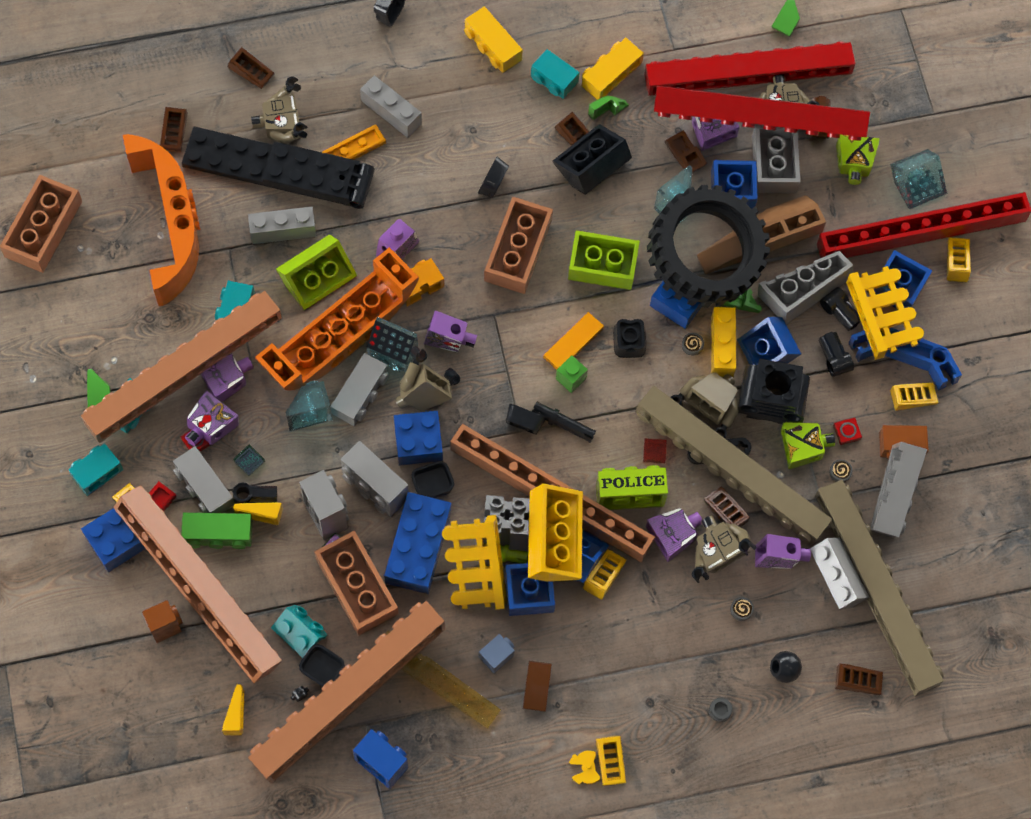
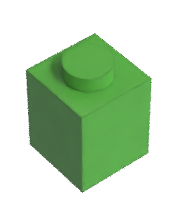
(571, 374)

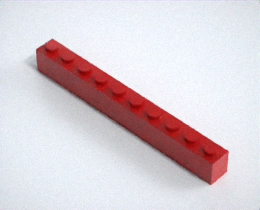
(751, 68)
(761, 111)
(926, 226)

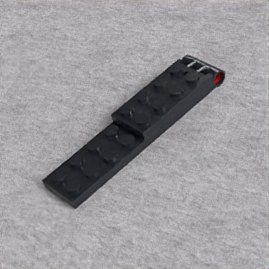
(280, 167)

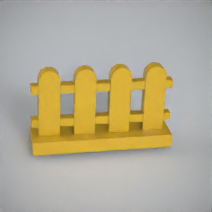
(872, 324)
(489, 551)

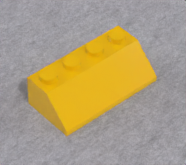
(555, 533)

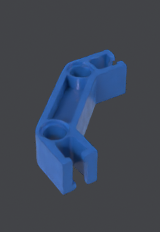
(917, 356)

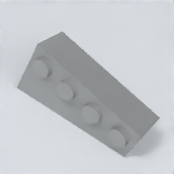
(801, 289)
(897, 489)

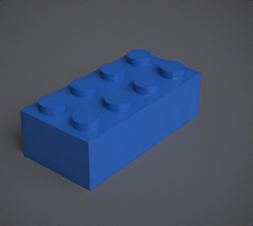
(417, 543)

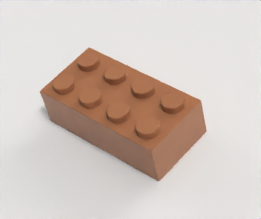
(41, 223)
(518, 245)
(356, 583)

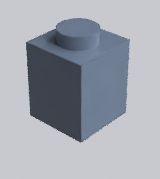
(497, 653)

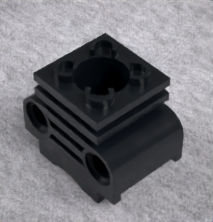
(763, 405)

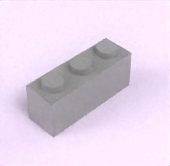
(391, 106)
(282, 225)
(360, 390)
(202, 482)
(839, 573)

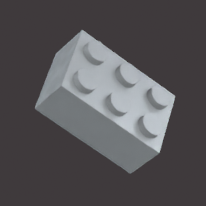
(776, 160)
(374, 479)
(324, 504)

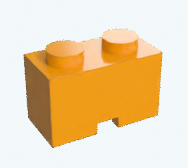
(429, 280)

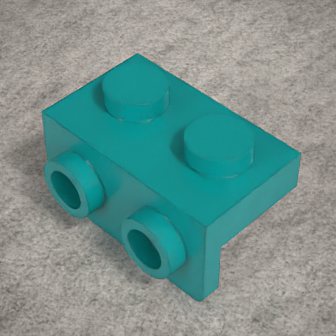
(298, 629)

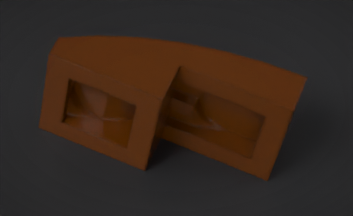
(685, 152)
(537, 686)

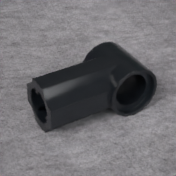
(838, 304)
(837, 359)
(257, 494)

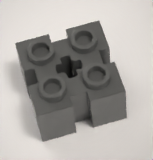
(511, 520)

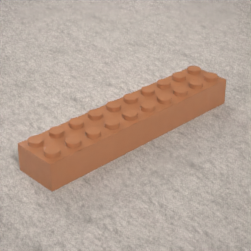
(347, 692)

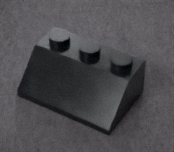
(593, 158)

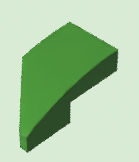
(787, 18)
(604, 104)
(745, 302)
(96, 388)

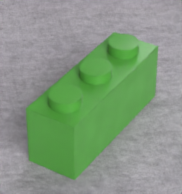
(217, 530)

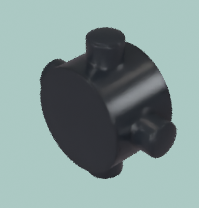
(299, 694)

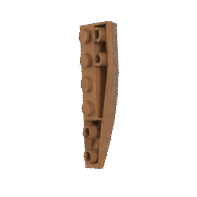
(784, 223)

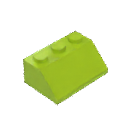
(317, 271)

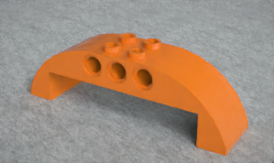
(179, 213)
(342, 326)

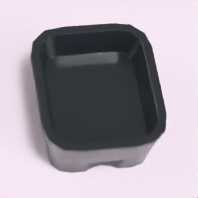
(388, 11)
(493, 178)
(629, 338)
(524, 419)
(433, 479)
(321, 664)

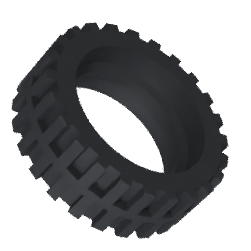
(737, 216)

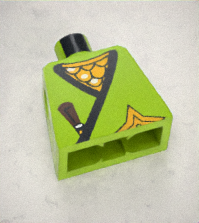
(856, 157)
(804, 443)

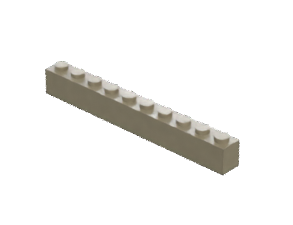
(733, 465)
(885, 596)

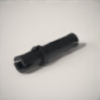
(564, 422)

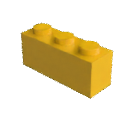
(493, 40)
(612, 68)
(723, 341)

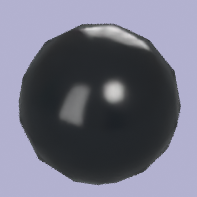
(786, 666)

